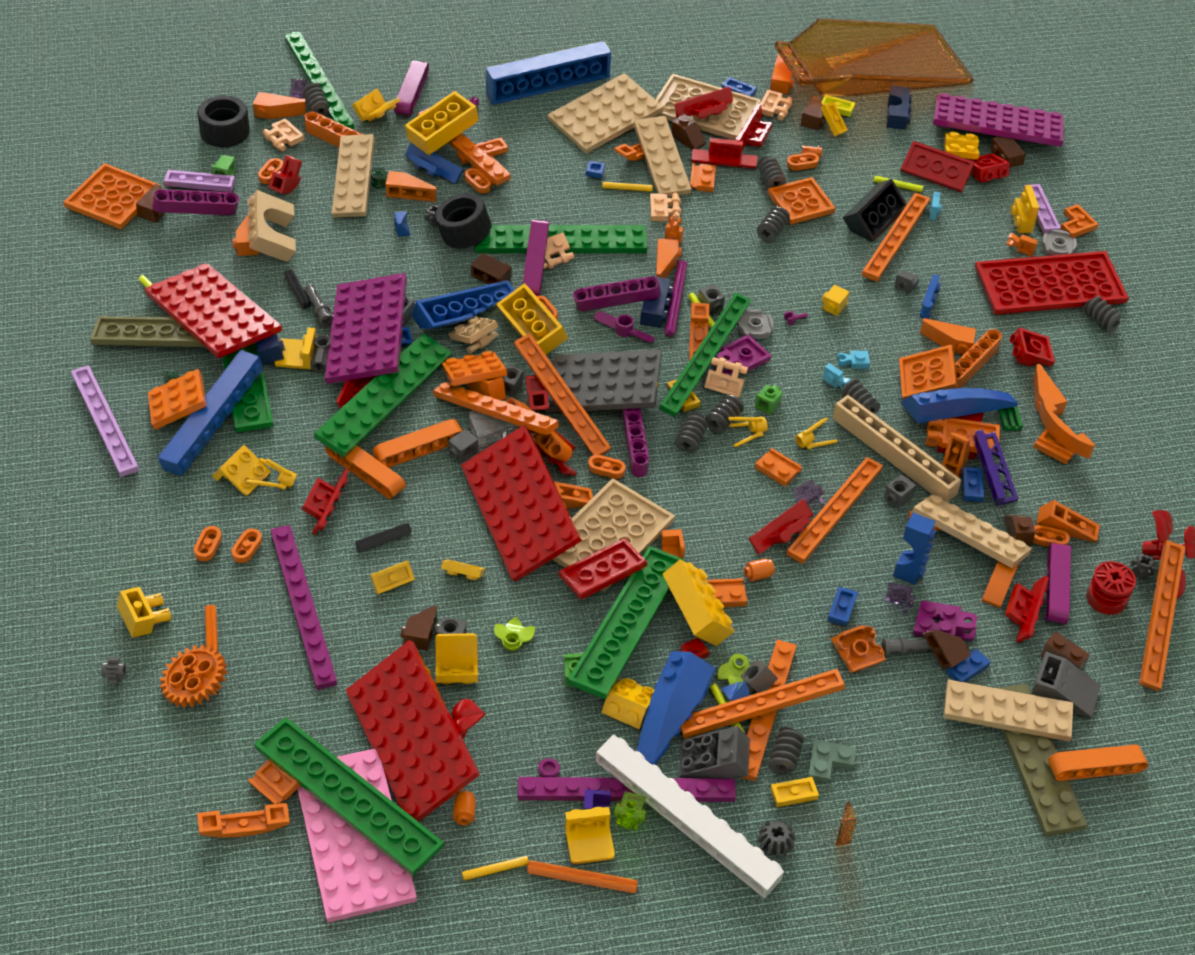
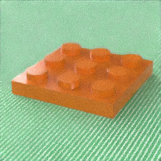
(802, 200)
(473, 368)
(928, 371)
(176, 399)

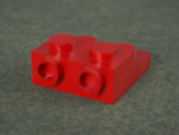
(989, 168)
(1031, 348)

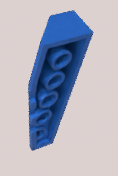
(459, 305)
(955, 403)
(674, 698)

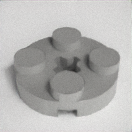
(1066, 246)
(763, 325)

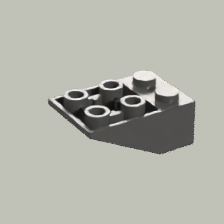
(1066, 682)
(715, 755)

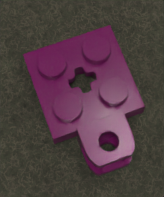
(735, 352)
(951, 620)

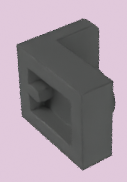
(906, 281)

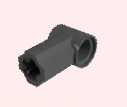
(320, 353)

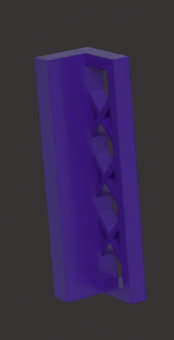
(990, 469)

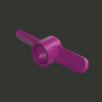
(623, 325)

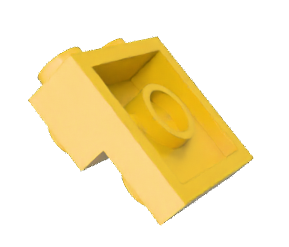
(962, 145)
(1025, 210)

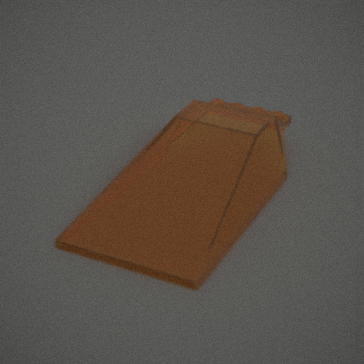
(871, 56)

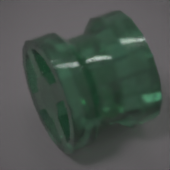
(379, 178)
(170, 375)

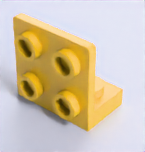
(373, 106)
(298, 352)
(242, 467)

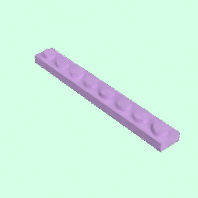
(104, 421)

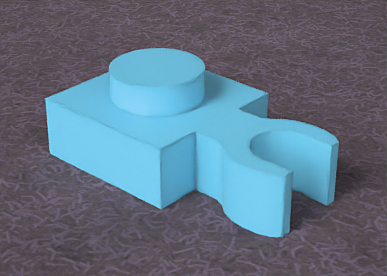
(935, 206)
(856, 359)
(834, 376)

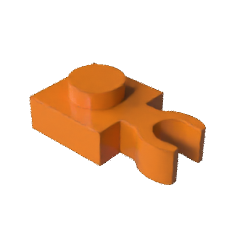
(673, 230)
(1024, 244)

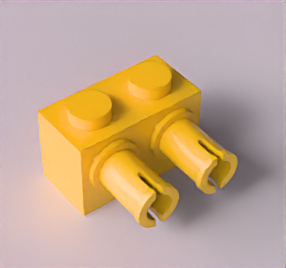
(137, 611)

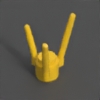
(757, 425)
(806, 437)
(285, 477)

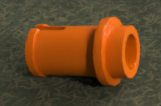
(817, 150)

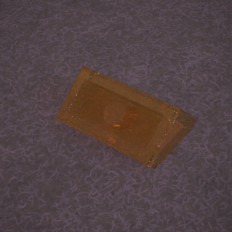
(847, 826)

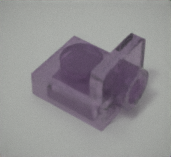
(297, 88)
(809, 492)
(900, 594)

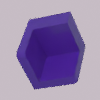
(596, 798)

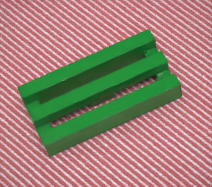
(1018, 426)

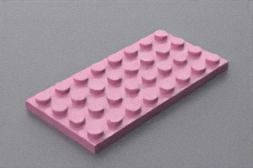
(349, 868)

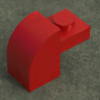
(286, 179)
(536, 394)

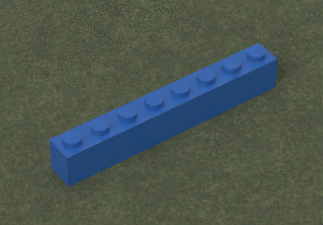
(204, 422)

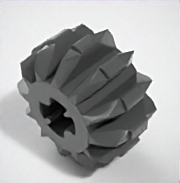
(776, 837)

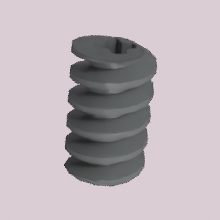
(316, 99)
(771, 172)
(773, 224)
(1102, 313)
(860, 394)
(718, 417)
(691, 432)
(786, 751)

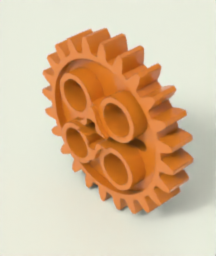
(193, 676)

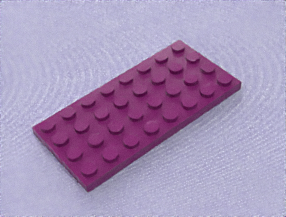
(999, 119)
(366, 328)

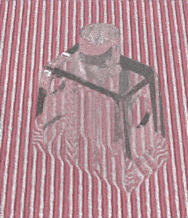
(487, 428)

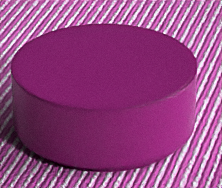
(548, 768)

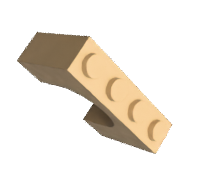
(263, 237)

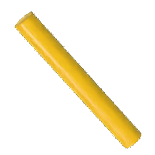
(625, 186)
(494, 868)

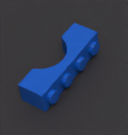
(918, 534)

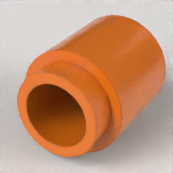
(759, 569)
(464, 808)

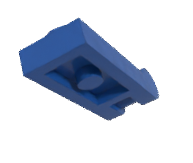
(930, 297)

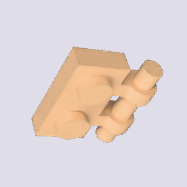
(771, 103)
(286, 132)
(659, 207)
(557, 245)
(723, 382)

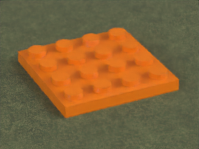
(109, 196)

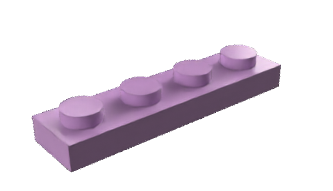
(199, 181)
(1045, 216)

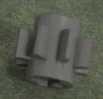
(430, 215)
(1143, 566)
(113, 670)

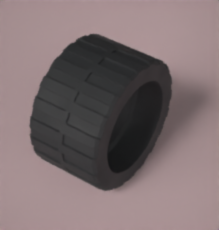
(223, 121)
(463, 220)

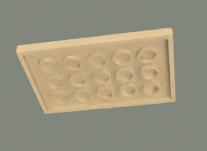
(604, 113)
(726, 124)
(612, 516)

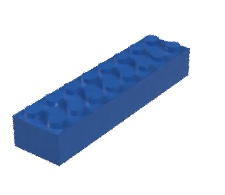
(548, 72)

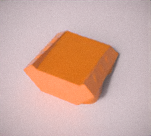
(859, 648)

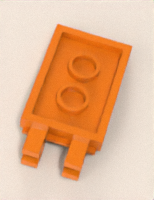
(940, 430)

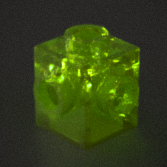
(630, 811)

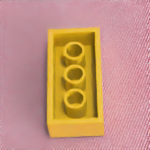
(441, 123)
(529, 315)
(698, 602)

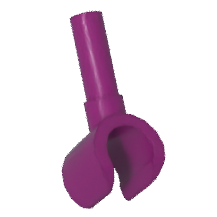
(791, 317)

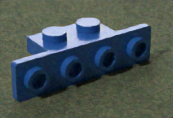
(434, 164)

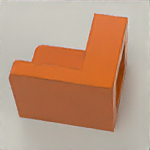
(673, 542)

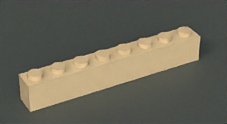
(896, 448)

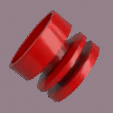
(1111, 587)

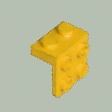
(456, 658)
(628, 702)
(589, 835)

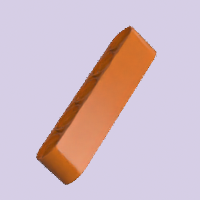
(326, 128)
(977, 356)
(416, 443)
(550, 443)
(370, 471)
(1097, 762)

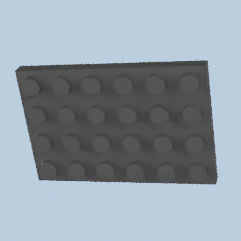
(610, 379)

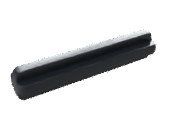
(297, 288)
(383, 537)

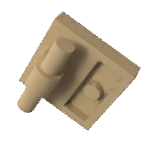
(476, 331)

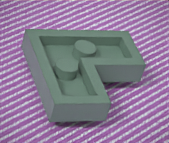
(829, 754)

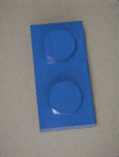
(739, 87)
(972, 484)
(842, 606)
(969, 667)

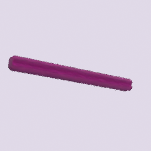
(676, 298)

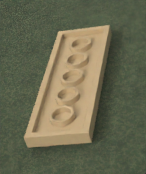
(662, 156)
(353, 176)
(973, 531)
(1008, 710)

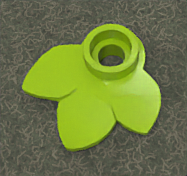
(513, 634)
(731, 671)

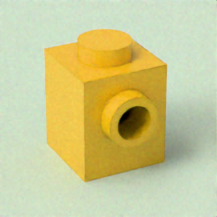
(835, 300)

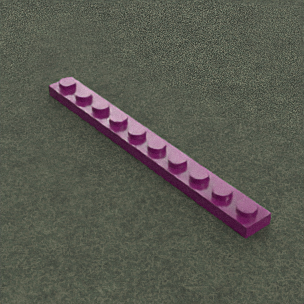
(303, 608)
(574, 788)

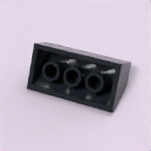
(875, 210)

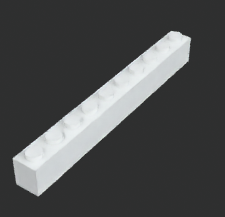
(690, 816)

